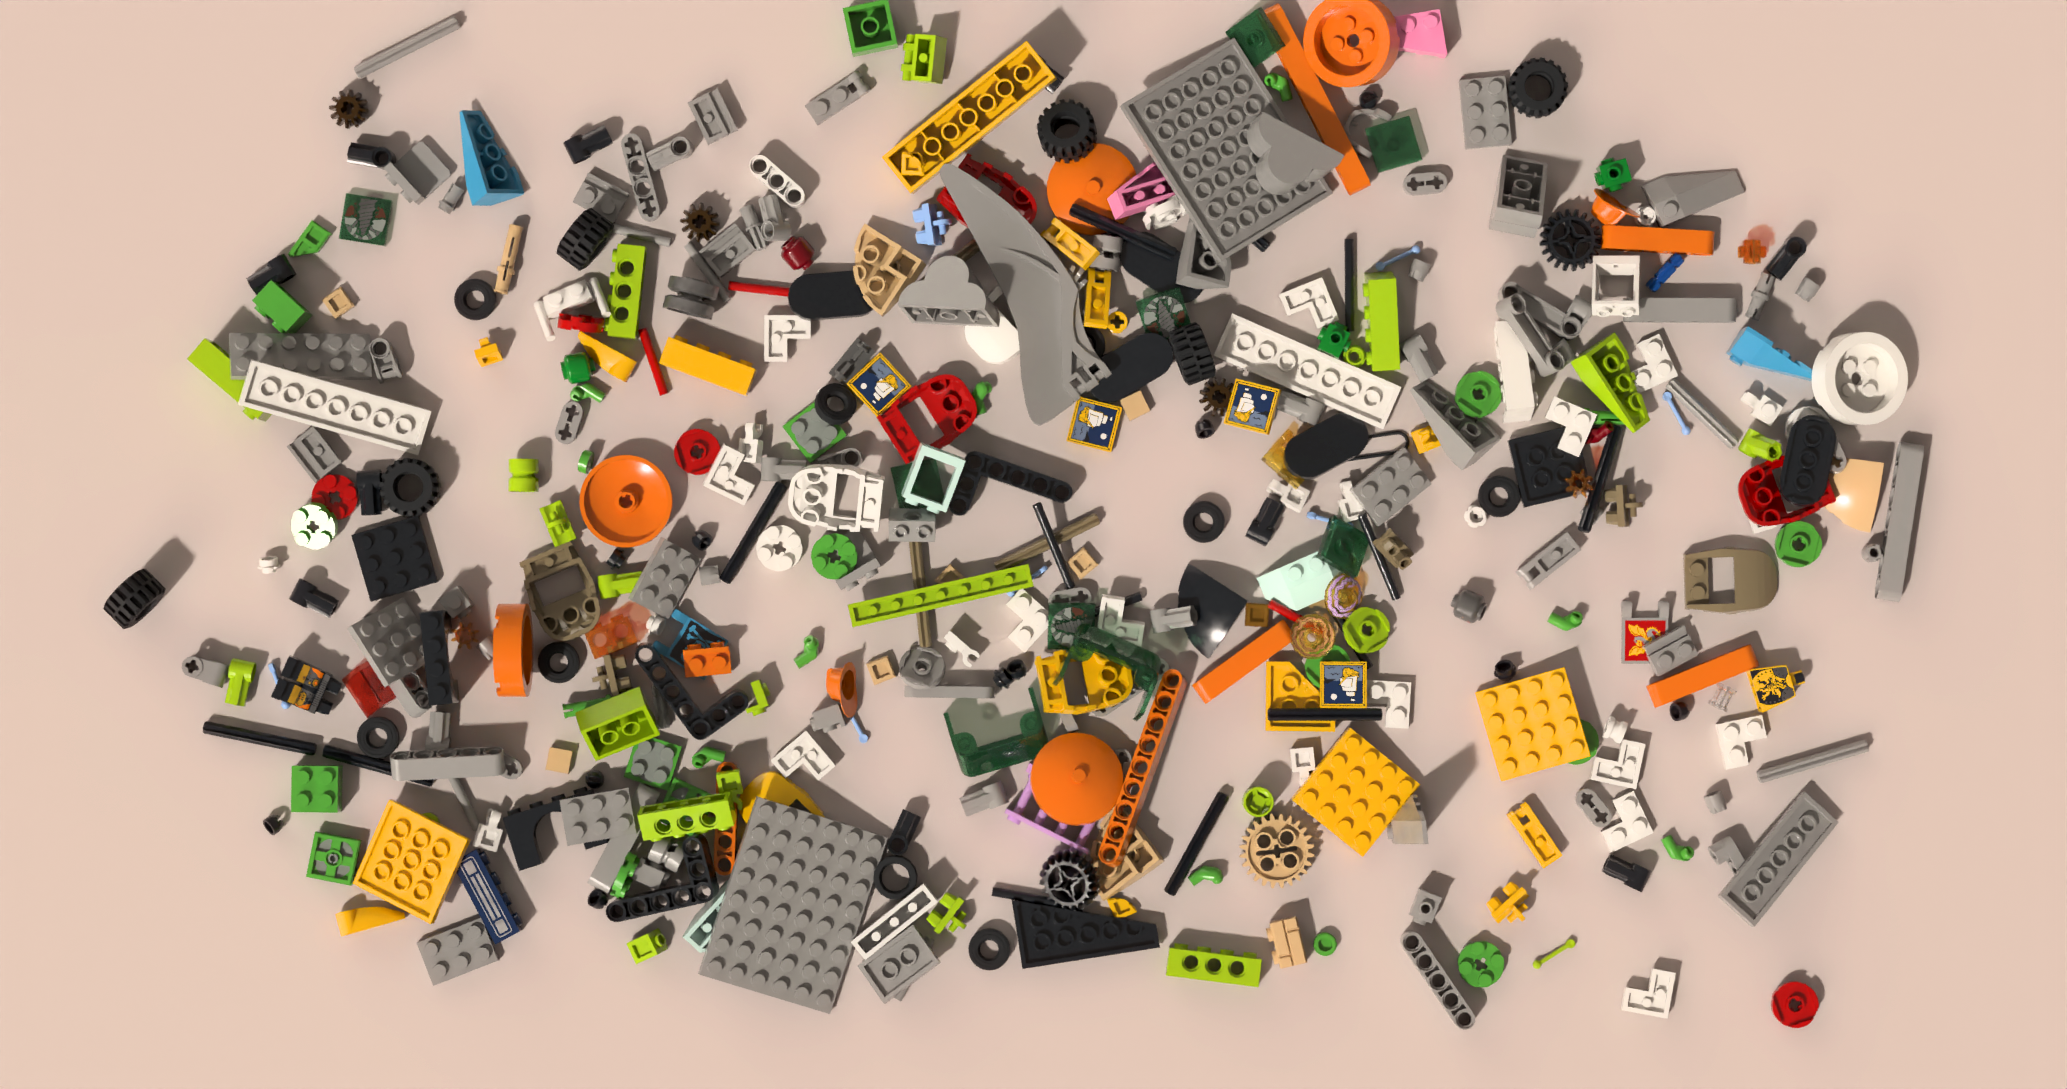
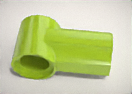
(1756, 444)
(614, 585)
(241, 675)

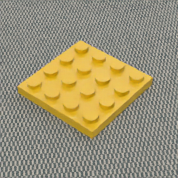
(1533, 724)
(1355, 791)
(411, 861)

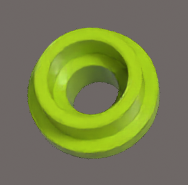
(1361, 353)

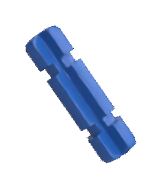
(1664, 272)

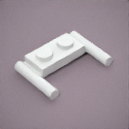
(569, 300)

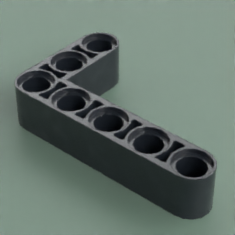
(1006, 478)
(683, 697)
(672, 893)

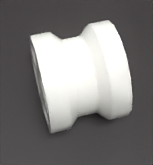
(1614, 729)

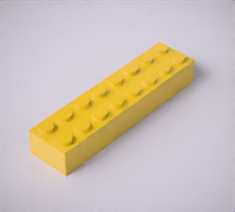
(972, 115)

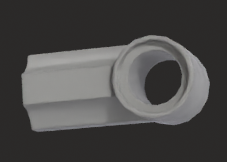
(667, 153)
(774, 226)
(1416, 353)
(1304, 409)
(777, 469)
(1168, 619)
(439, 731)
(989, 797)

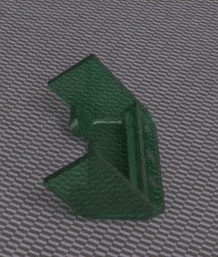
(1090, 640)
(1003, 753)

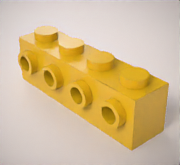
(708, 366)

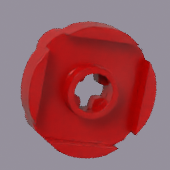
(583, 323)
(685, 446)
(347, 493)
(1806, 1010)

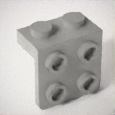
(417, 173)
(866, 565)

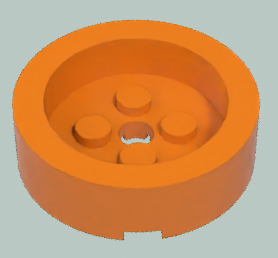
(1329, 46)
(513, 650)

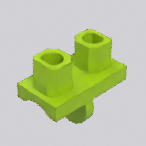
(558, 523)
(939, 921)

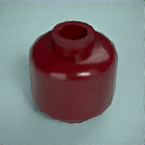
(797, 253)

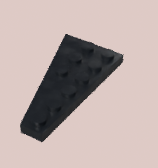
(1059, 936)

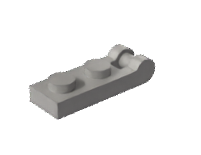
(837, 98)
(1549, 560)

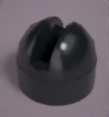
(1370, 104)
(1204, 429)
(701, 540)
(1013, 665)
(1675, 708)
(597, 774)
(272, 824)
(597, 899)

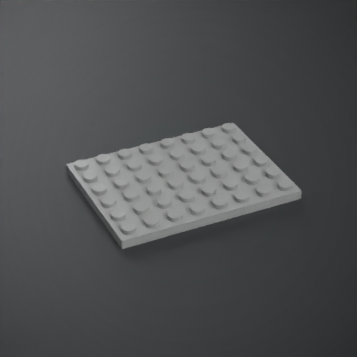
(1198, 139)
(792, 905)

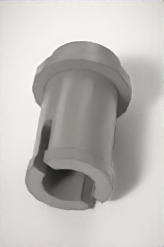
(450, 199)

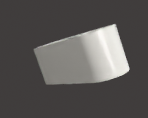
(769, 173)

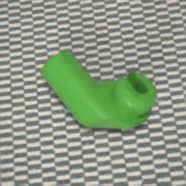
(1279, 83)
(587, 390)
(979, 393)
(1567, 622)
(810, 651)
(706, 754)
(1676, 851)
(1208, 873)

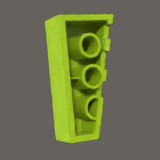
(1382, 321)

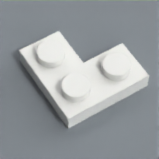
(1312, 296)
(778, 331)
(1658, 364)
(1577, 423)
(722, 476)
(1033, 616)
(1111, 620)
(1397, 700)
(1732, 739)
(806, 751)
(1624, 770)
(1632, 825)
(1655, 1000)

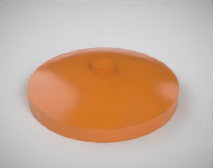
(1088, 185)
(626, 501)
(1076, 779)

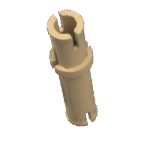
(502, 286)

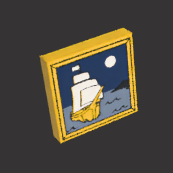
(878, 384)
(1252, 406)
(1094, 424)
(1343, 684)

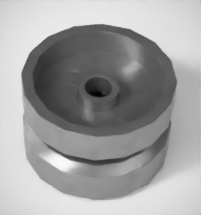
(691, 296)

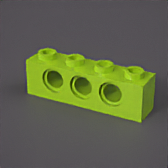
(637, 256)
(719, 804)
(1248, 976)

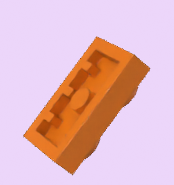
(707, 660)

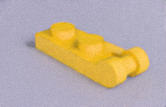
(1070, 244)
(1097, 299)
(1534, 835)

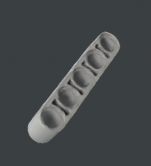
(1684, 310)
(411, 694)
(447, 763)
(618, 847)
(1445, 988)

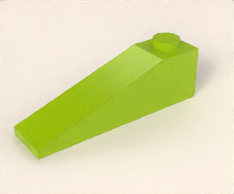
(1609, 377)

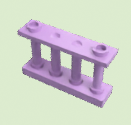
(1016, 817)

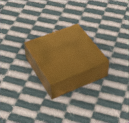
(1256, 615)

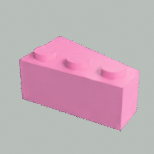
(1422, 33)
(1140, 192)

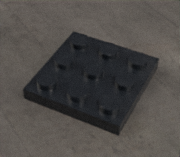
(1543, 467)
(394, 558)

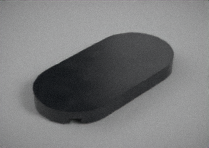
(1154, 269)
(827, 296)
(1133, 366)
(1325, 446)
(1807, 461)

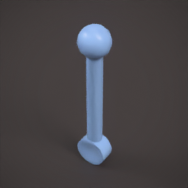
(1381, 265)
(1667, 397)
(1311, 515)
(1036, 574)
(273, 670)
(862, 737)

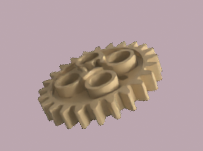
(1274, 829)

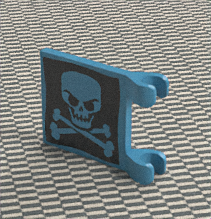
(691, 633)

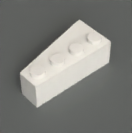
(1515, 374)

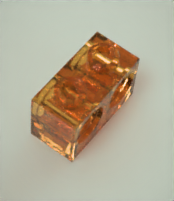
(613, 642)

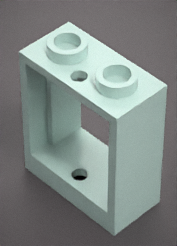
(940, 455)

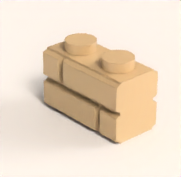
(1287, 942)

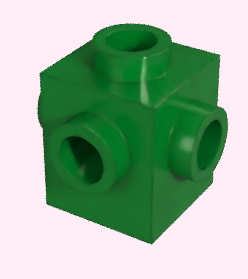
(1620, 171)
(1330, 348)

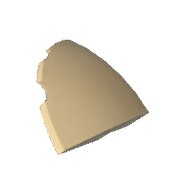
(883, 269)
(1856, 492)
(1138, 861)

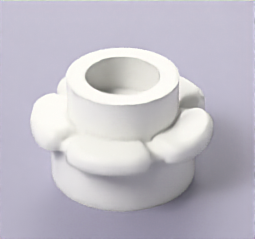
(1647, 210)
(1472, 522)
(268, 564)
(656, 624)

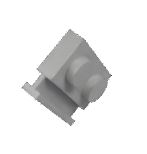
(712, 116)
(601, 197)
(727, 250)
(314, 454)
(1670, 650)

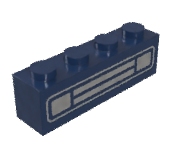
(488, 897)

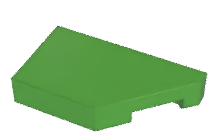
(310, 241)

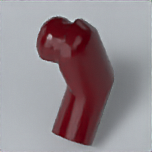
(1597, 434)

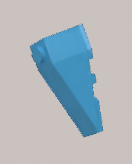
(486, 169)
(1757, 352)

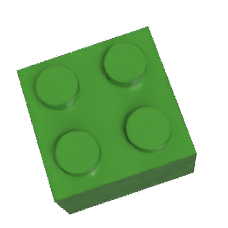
(870, 28)
(282, 307)
(316, 788)

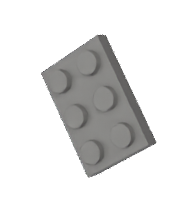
(1485, 112)
(1390, 486)
(664, 578)
(598, 816)
(457, 951)
(899, 964)

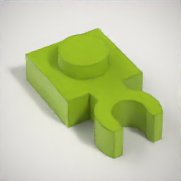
(731, 782)

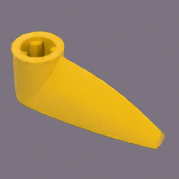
(607, 357)
(366, 918)

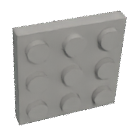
(391, 641)

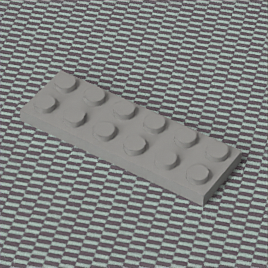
(306, 353)
(1778, 859)

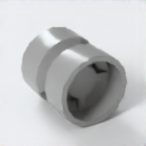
(1109, 245)
(667, 852)

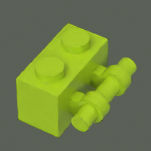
(924, 58)

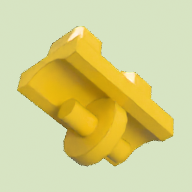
(1516, 897)

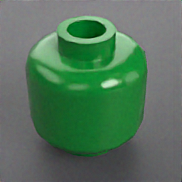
(577, 367)

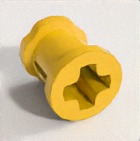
(1122, 317)

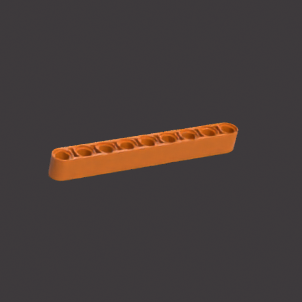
(1317, 103)
(1142, 779)

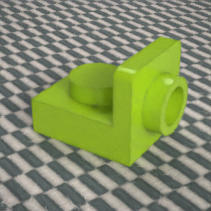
(647, 946)

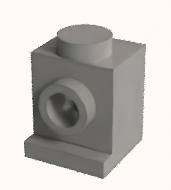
(827, 718)
(651, 874)
(1421, 898)

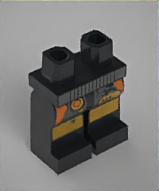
(312, 688)

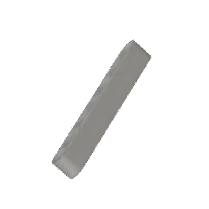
(1899, 521)

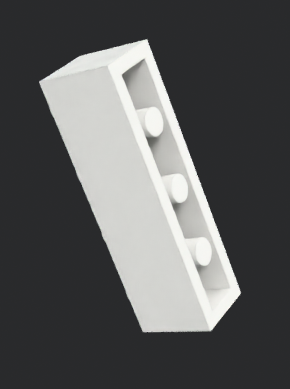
(894, 921)

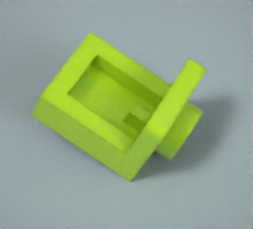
(761, 692)

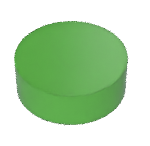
(586, 461)
(1324, 944)

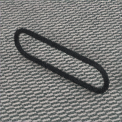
(1386, 453)

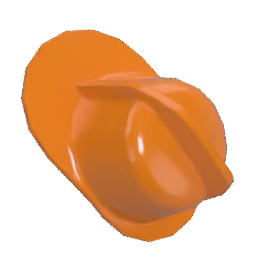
(1608, 209)
(842, 687)

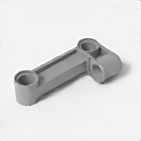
(1550, 316)
(1546, 358)

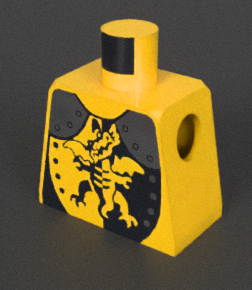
(1773, 685)

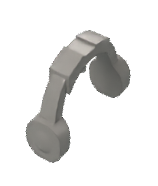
(1377, 113)

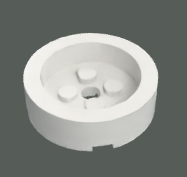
(1881, 374)

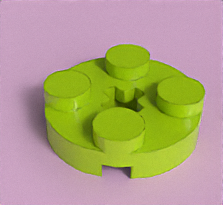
(1362, 642)

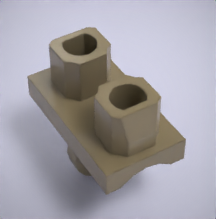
(1621, 516)
(1394, 549)
(612, 664)

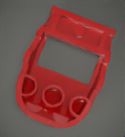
(1011, 191)
(947, 402)
(1763, 500)

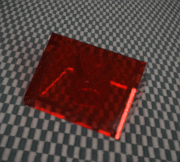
(368, 689)

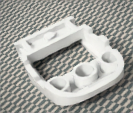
(994, 344)
(814, 492)

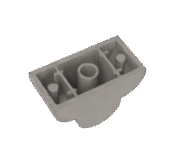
(1287, 155)
(1519, 196)
(949, 297)

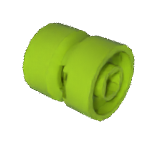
(523, 475)
(1257, 801)

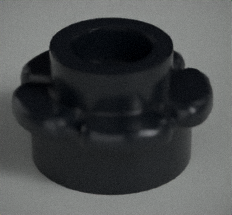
(616, 559)
(1505, 670)
(1002, 678)

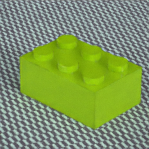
(617, 723)

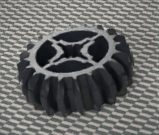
(1569, 229)
(1066, 891)

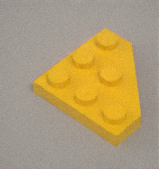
(1290, 689)

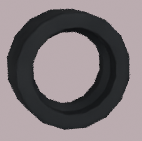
(895, 859)

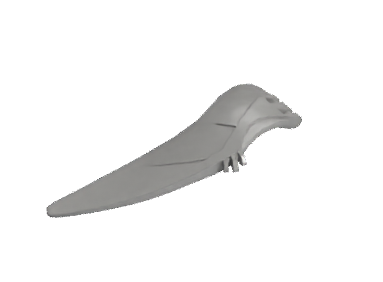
(1038, 294)

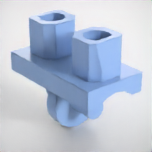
(934, 224)

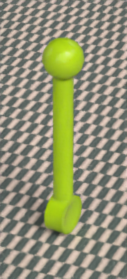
(1568, 944)

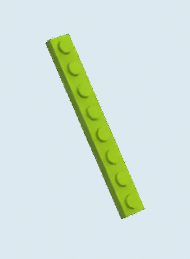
(940, 595)

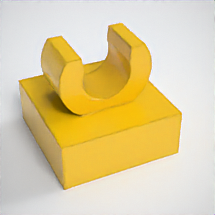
(488, 353)
(1425, 439)

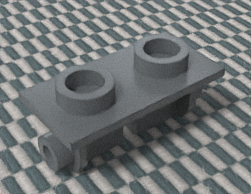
(852, 361)

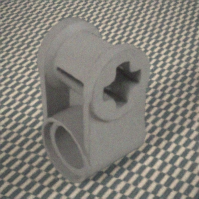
(385, 361)
(840, 458)
(209, 670)

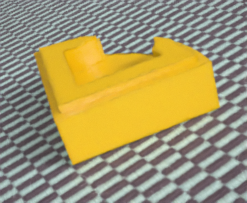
(911, 165)
(1121, 907)

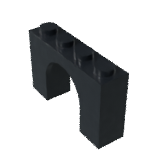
(440, 683)
(522, 829)

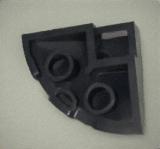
(1215, 607)

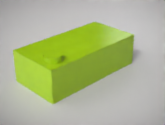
(216, 365)

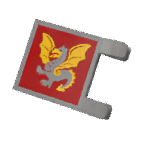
(1640, 631)

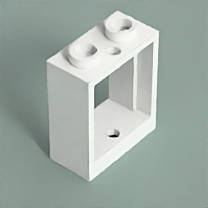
(1615, 266)

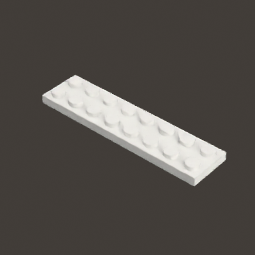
(1307, 371)
(334, 407)

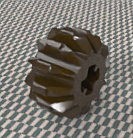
(357, 110)
(705, 228)
(1214, 403)

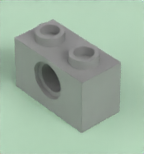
(912, 525)

